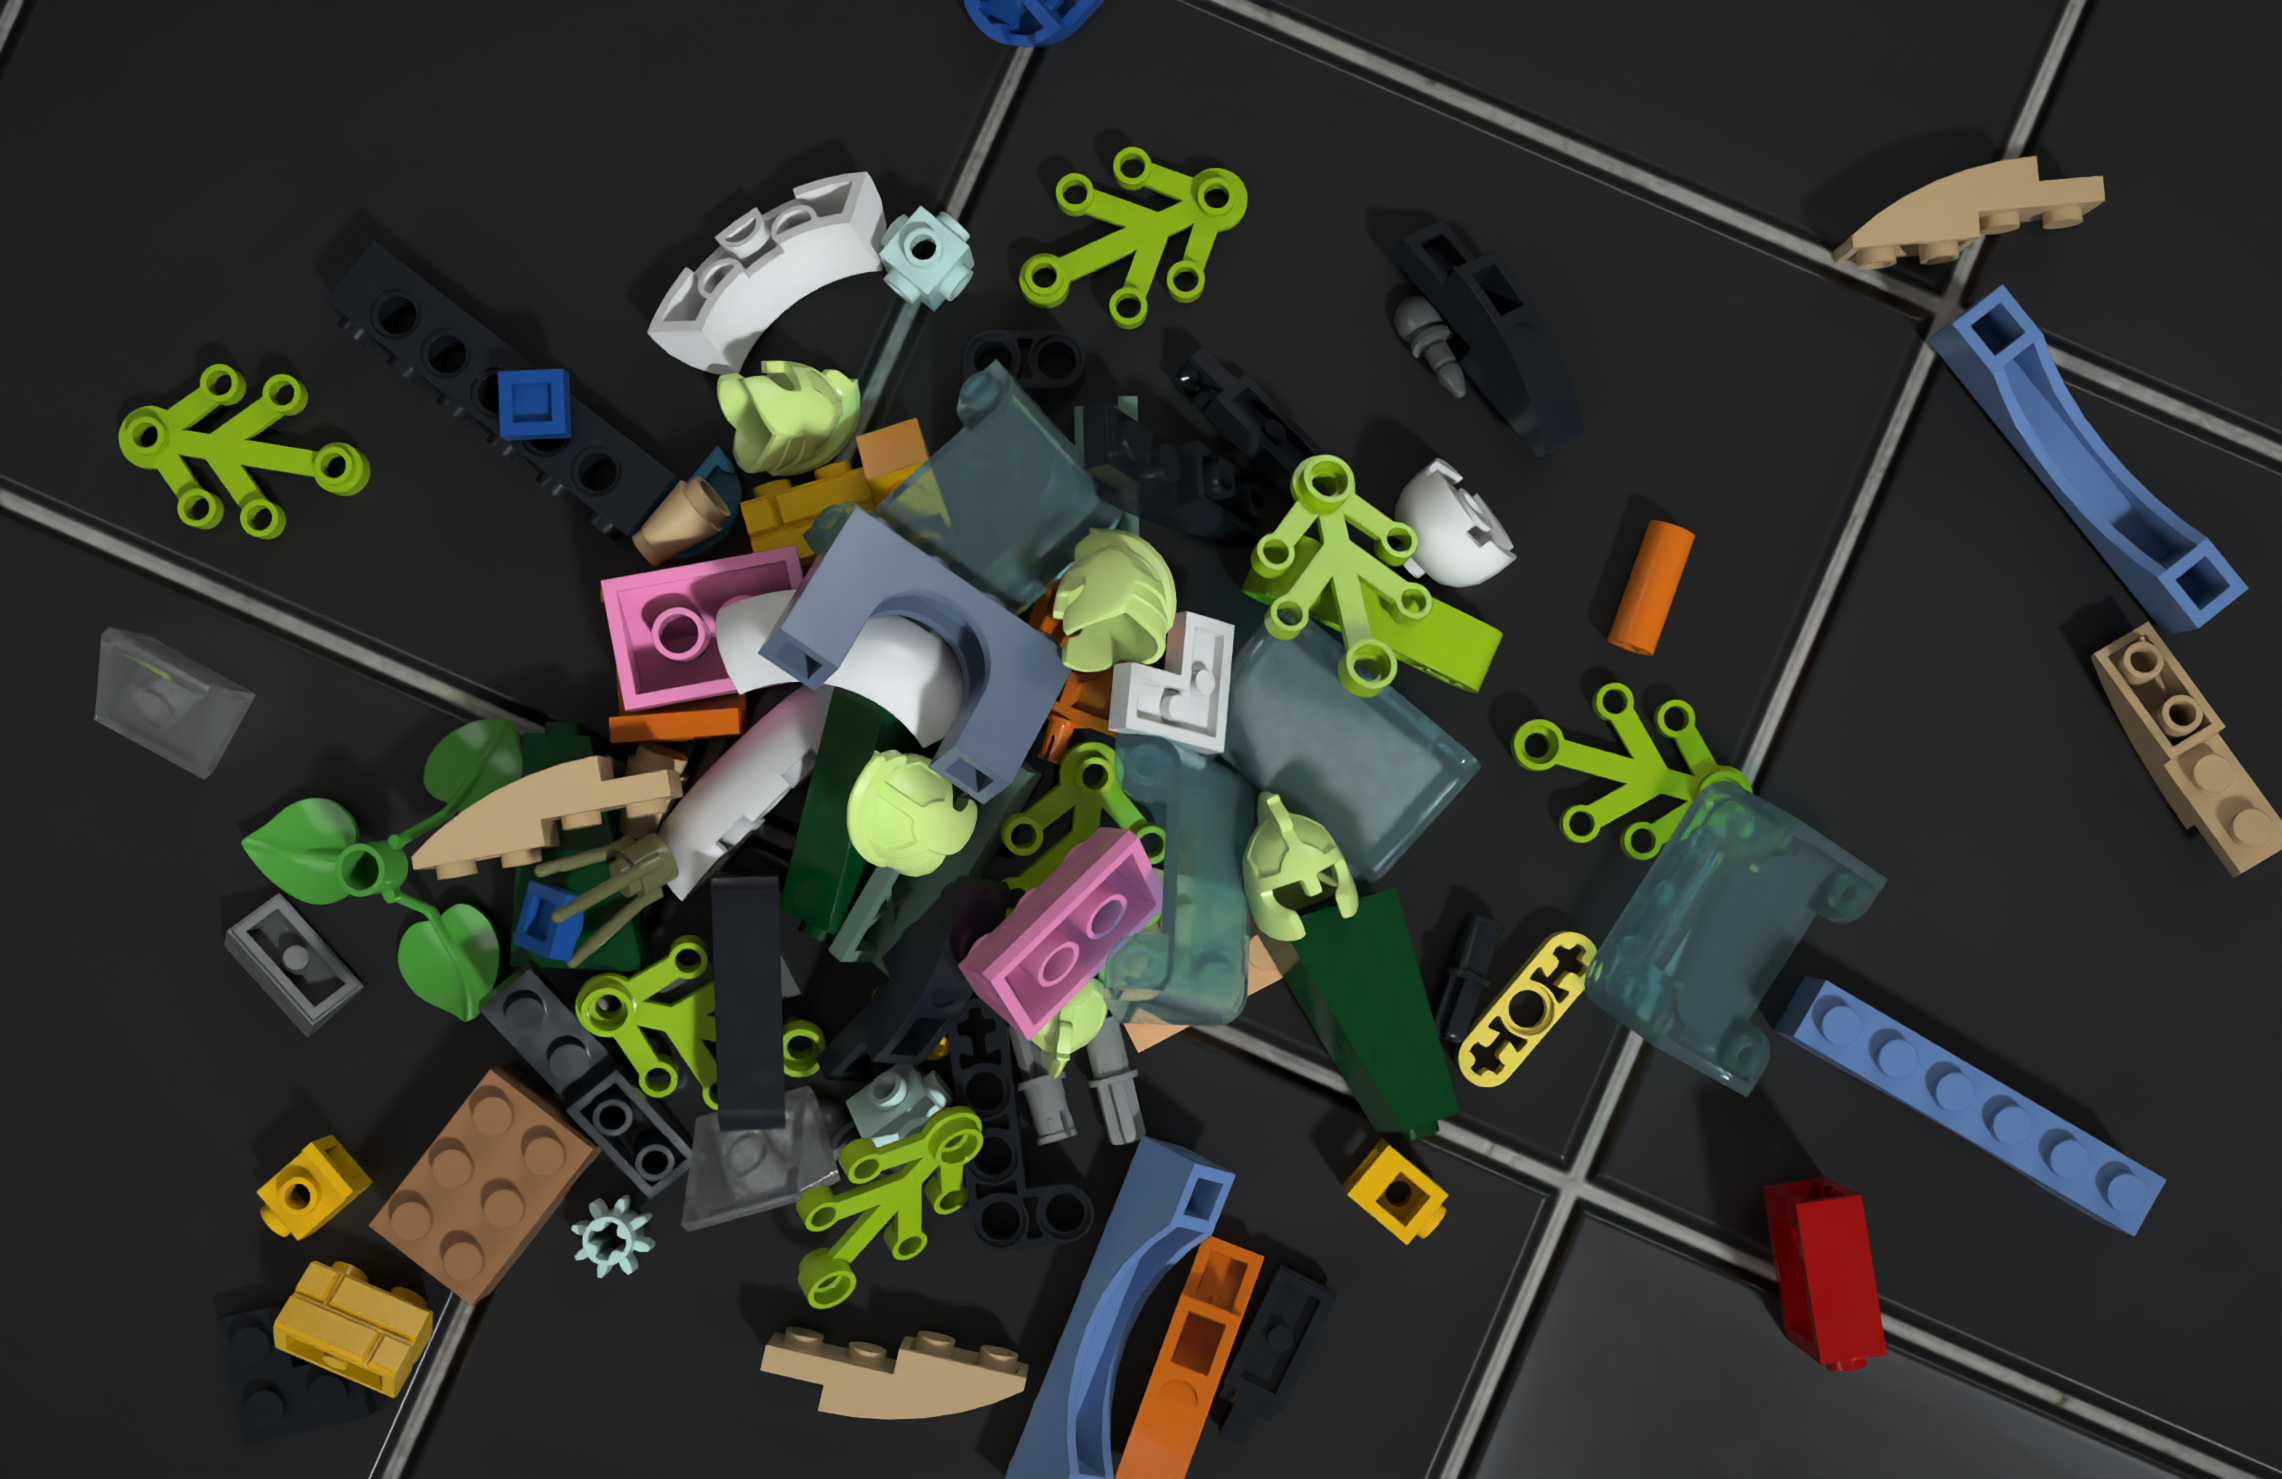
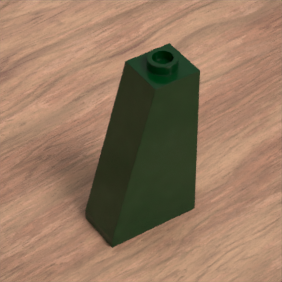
(825, 866)
(630, 946)
(1371, 1011)

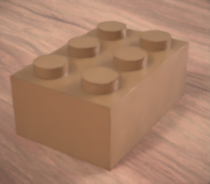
(487, 1183)

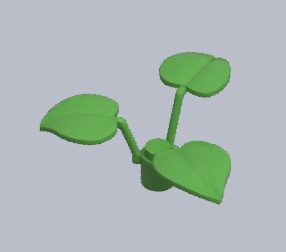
(317, 859)

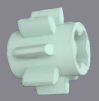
(597, 1244)

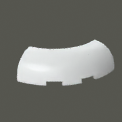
(766, 267)
(889, 663)
(744, 787)

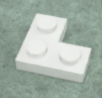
(1187, 697)

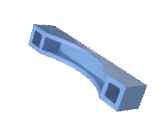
(2149, 547)
(1970, 1104)
(1159, 1215)

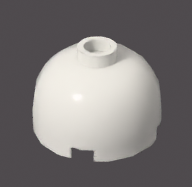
(1455, 531)

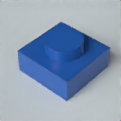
(534, 404)
(537, 929)

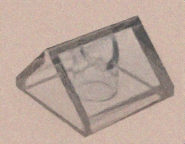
(167, 700)
(758, 1168)

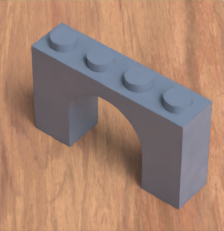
(1005, 663)

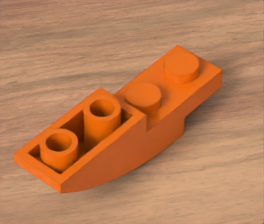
(1190, 1362)

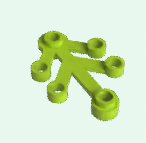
(1142, 232)
(230, 450)
(1344, 566)
(1642, 774)
(1086, 815)
(685, 1022)
(945, 1143)

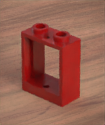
(1825, 1272)

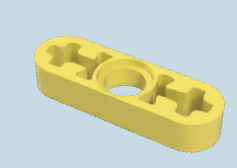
(1506, 1054)

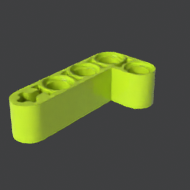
(1443, 645)

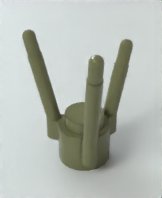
(638, 870)

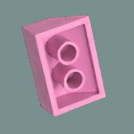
(668, 618)
(1064, 930)

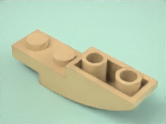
(1955, 210)
(2183, 752)
(523, 814)
(923, 1382)

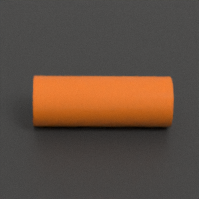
(1651, 587)

